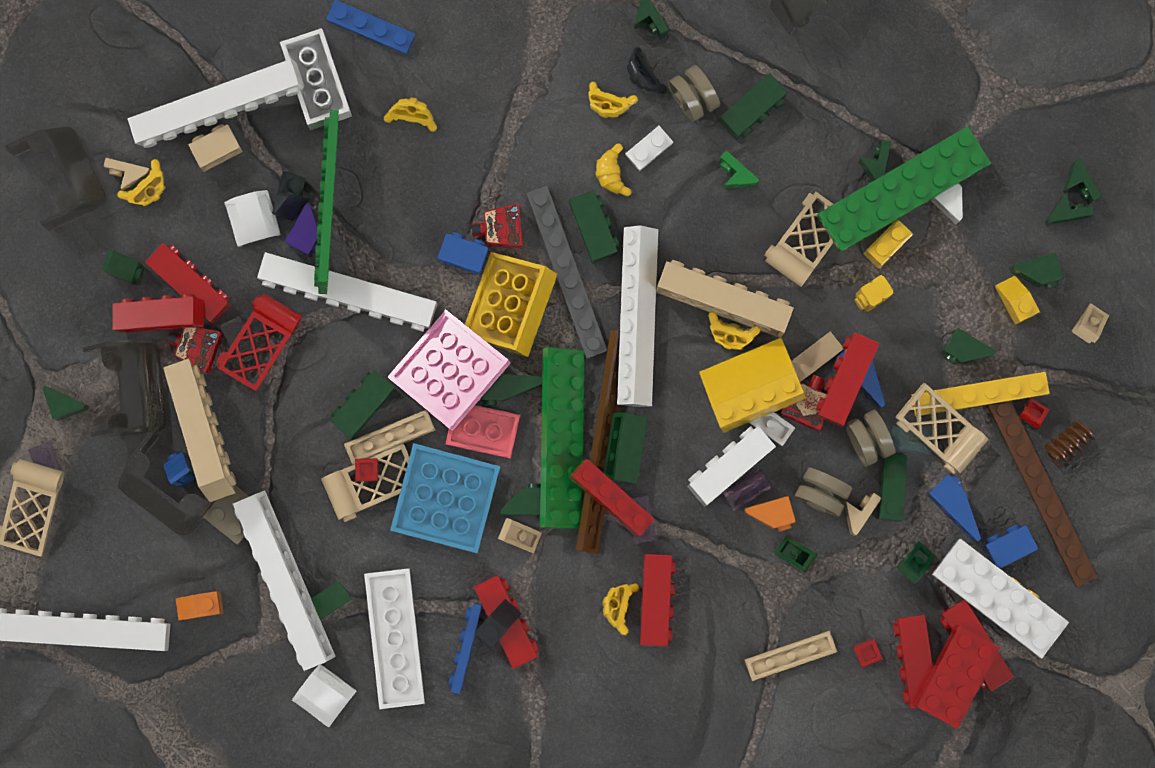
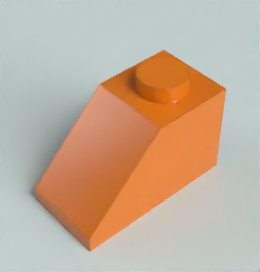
(773, 513)
(199, 605)

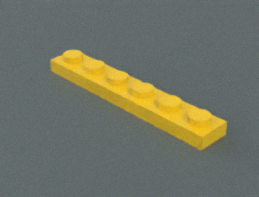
(989, 392)

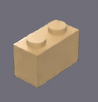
(215, 147)

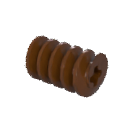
(1068, 442)

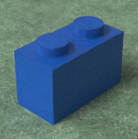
(463, 253)
(1010, 546)

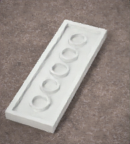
(1000, 598)
(394, 638)

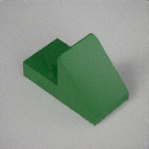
(742, 176)

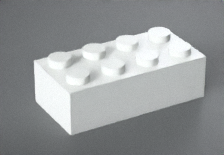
(319, 76)
(732, 465)

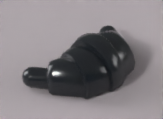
(641, 73)

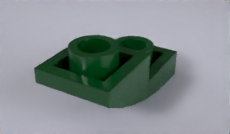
(330, 599)

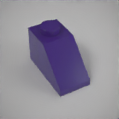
(304, 233)

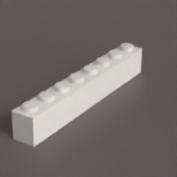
(215, 103)
(349, 292)
(637, 316)
(284, 580)
(84, 631)

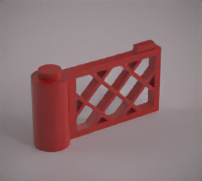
(273, 315)

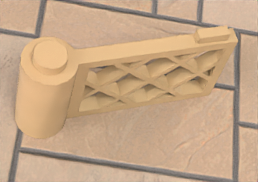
(787, 259)
(961, 449)
(40, 480)
(343, 494)

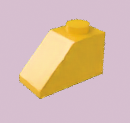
(1017, 299)

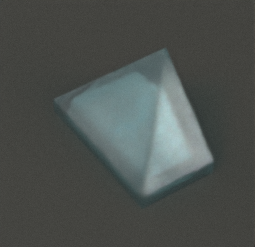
(909, 442)

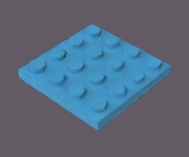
(445, 498)

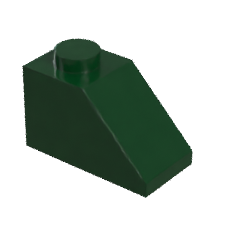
(123, 267)
(1040, 271)
(965, 348)
(525, 502)

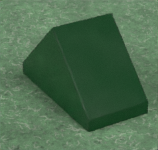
(61, 405)
(796, 554)

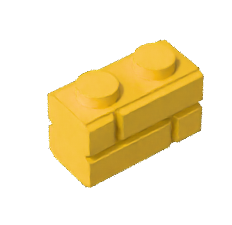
(888, 244)
(873, 293)

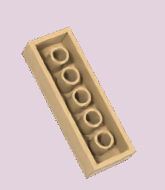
(725, 299)
(200, 430)

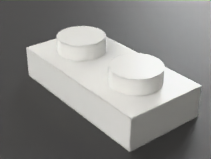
(649, 148)
(774, 427)

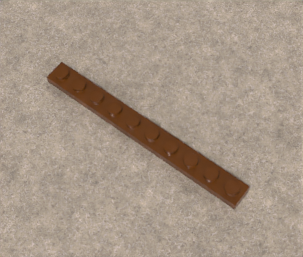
(1042, 492)
(593, 512)

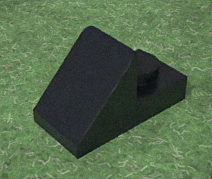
(288, 198)
(498, 623)

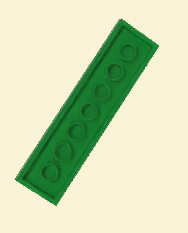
(903, 189)
(326, 208)
(561, 437)

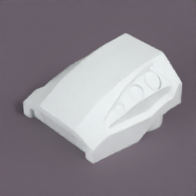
(252, 217)
(324, 695)

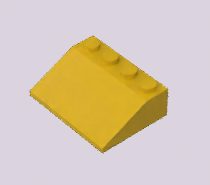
(510, 303)
(752, 385)

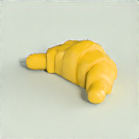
(608, 104)
(411, 111)
(609, 172)
(148, 189)
(731, 335)
(616, 605)

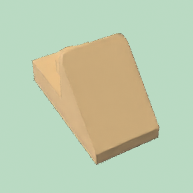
(132, 173)
(1090, 324)
(857, 518)
(519, 535)

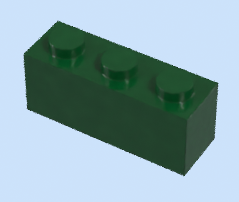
(753, 107)
(594, 226)
(362, 404)
(625, 447)

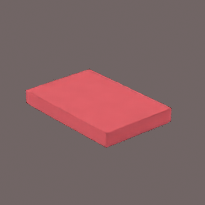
(486, 432)

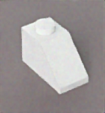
(951, 203)

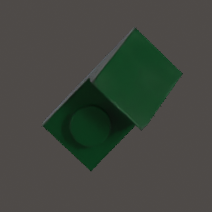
(648, 12)
(876, 168)
(1079, 176)
(1062, 212)
(916, 562)

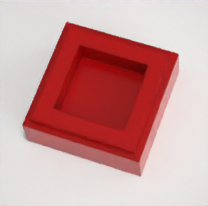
(1034, 413)
(366, 469)
(867, 653)

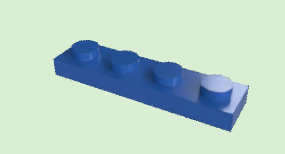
(370, 27)
(467, 638)

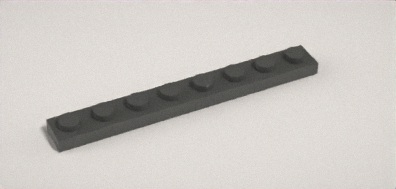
(567, 272)

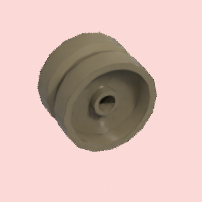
(694, 93)
(870, 438)
(822, 494)

